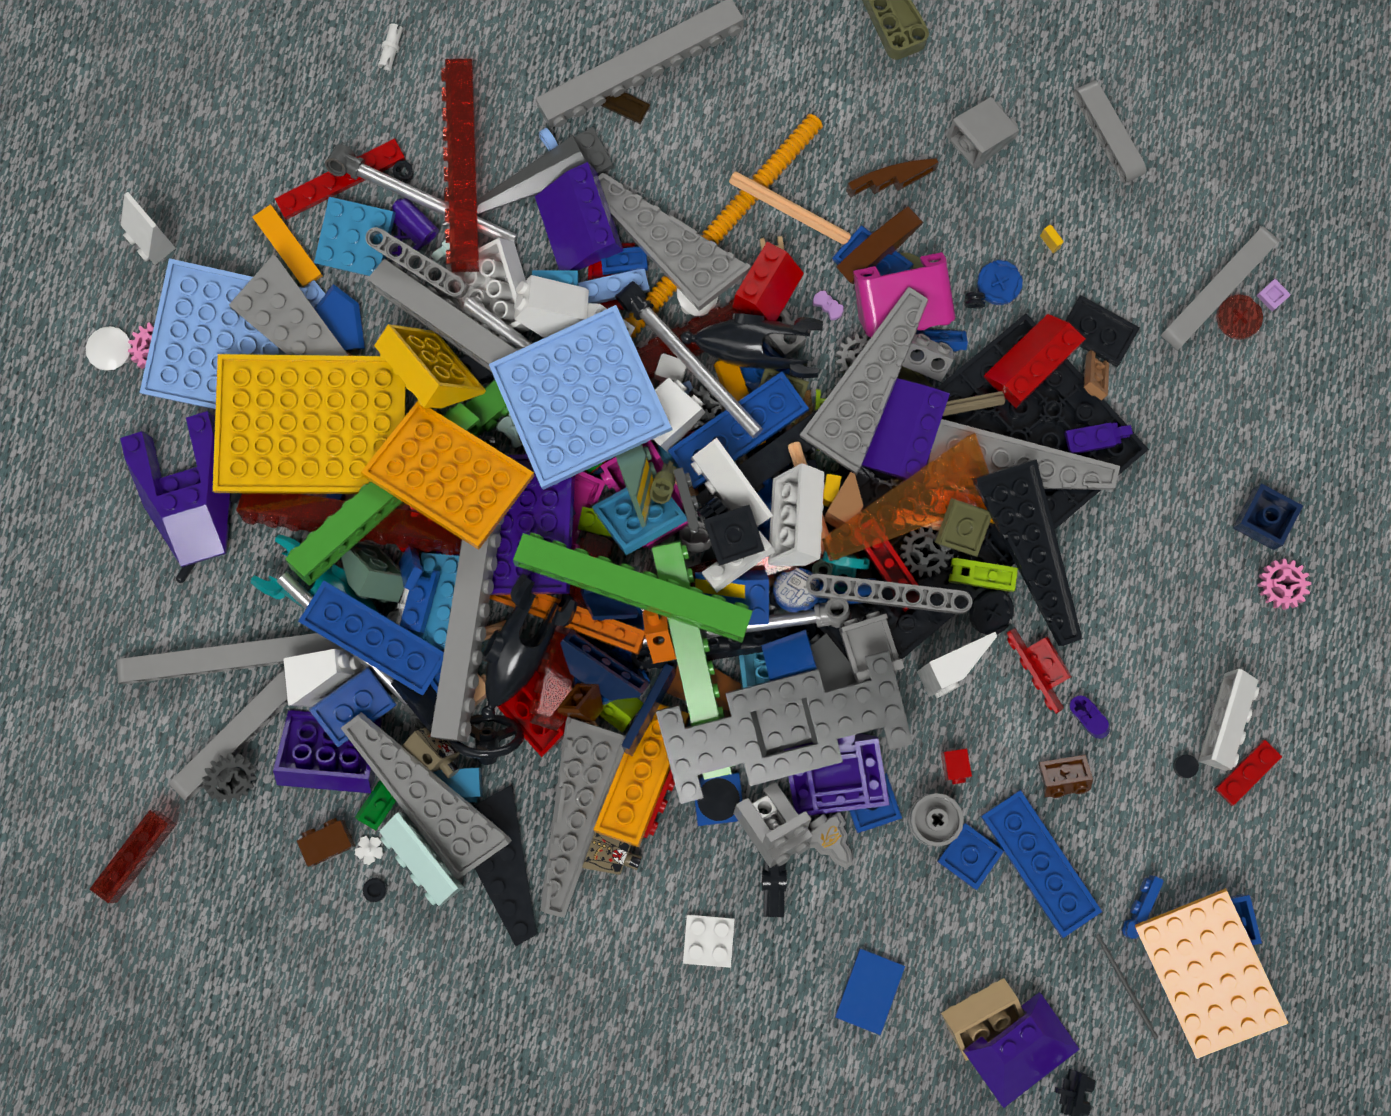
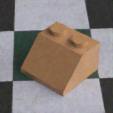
(846, 503)

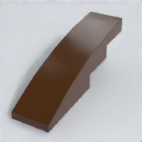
(898, 174)
(880, 243)

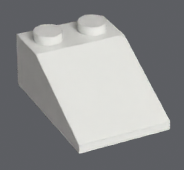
(144, 232)

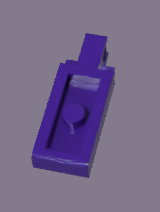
(1096, 437)

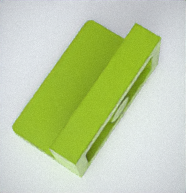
(621, 712)

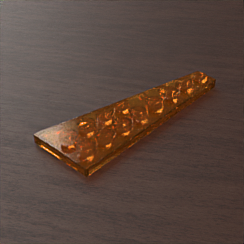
(914, 501)

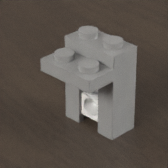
(780, 840)

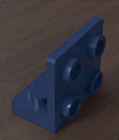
(605, 608)

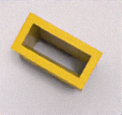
(831, 489)

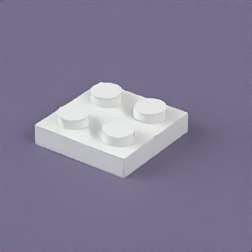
(708, 941)

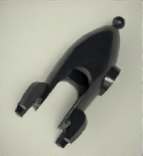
(742, 339)
(514, 659)

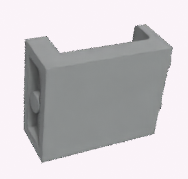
(867, 639)

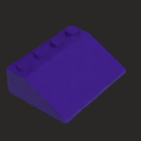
(578, 219)
(906, 429)
(313, 760)

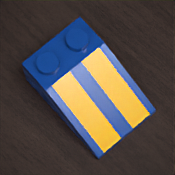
(749, 589)

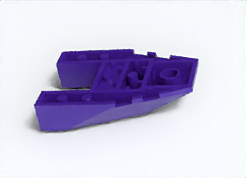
(183, 503)

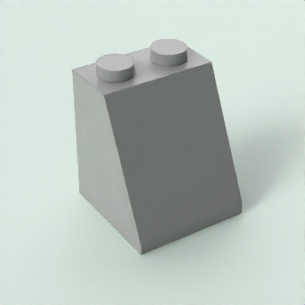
(982, 132)

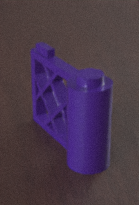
(413, 224)

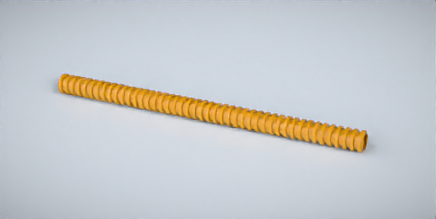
(739, 206)

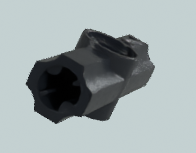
(774, 885)

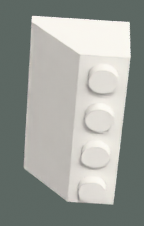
(728, 481)
(796, 516)
(1229, 719)

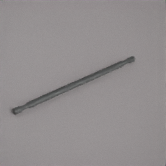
(1127, 987)

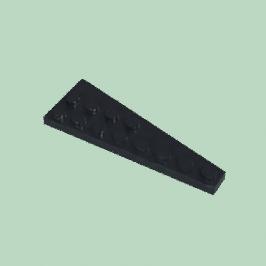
(1024, 521)

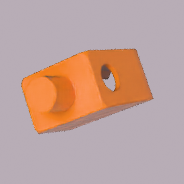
(655, 626)

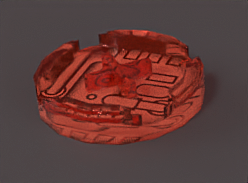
(1239, 317)

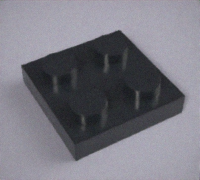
(733, 535)

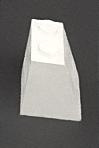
(549, 305)
(680, 410)
(317, 675)

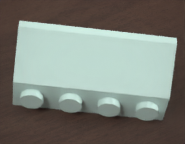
(420, 859)

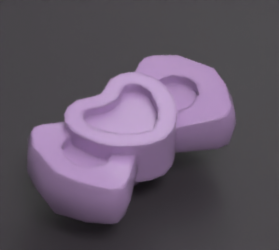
(828, 305)

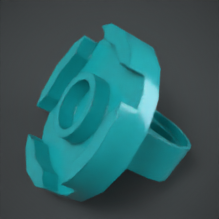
(846, 565)

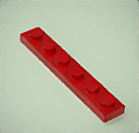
(329, 185)

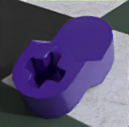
(1098, 724)

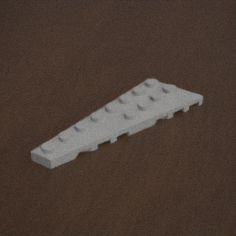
(685, 257)
(284, 314)
(856, 404)
(1056, 467)
(584, 779)
(442, 816)

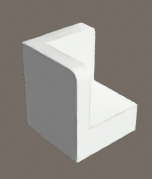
(670, 368)

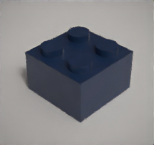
(1267, 516)

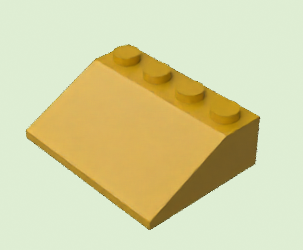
(427, 366)

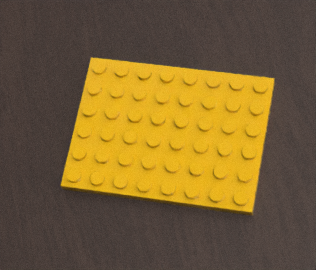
(301, 421)

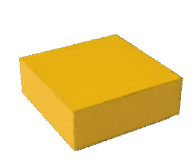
(1051, 238)

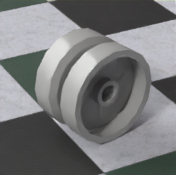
(949, 820)

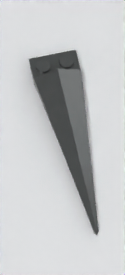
(546, 169)

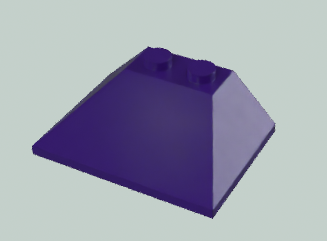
(844, 786)
(1022, 1051)

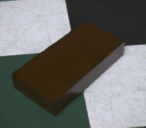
(627, 106)

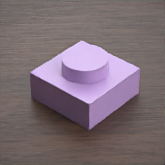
(1273, 295)

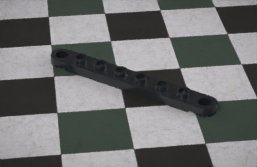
(724, 647)

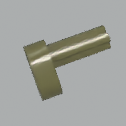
(663, 484)

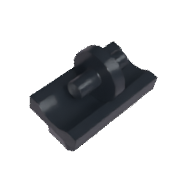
(1073, 1093)

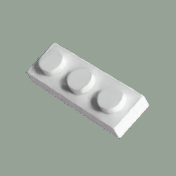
(723, 575)

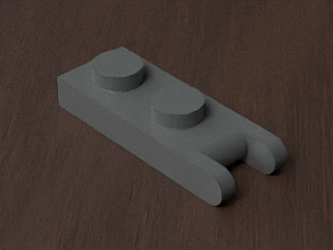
(689, 502)

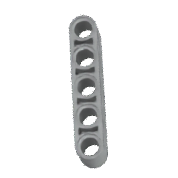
(1109, 131)
(408, 255)

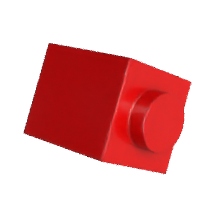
(956, 766)

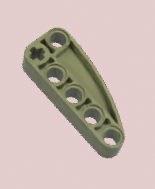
(905, 22)

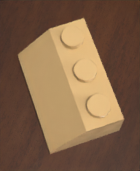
(983, 1015)

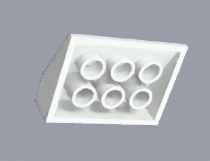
(496, 281)
(945, 672)

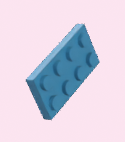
(439, 615)

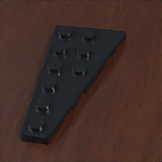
(505, 871)

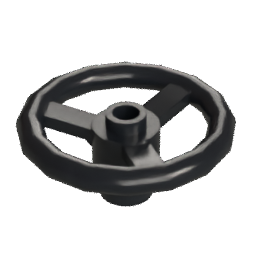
(487, 740)

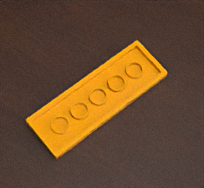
(636, 788)

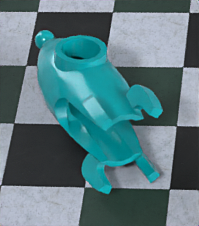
(334, 576)

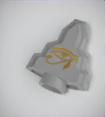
(830, 839)

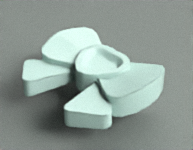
(507, 427)

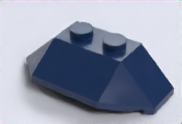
(598, 664)

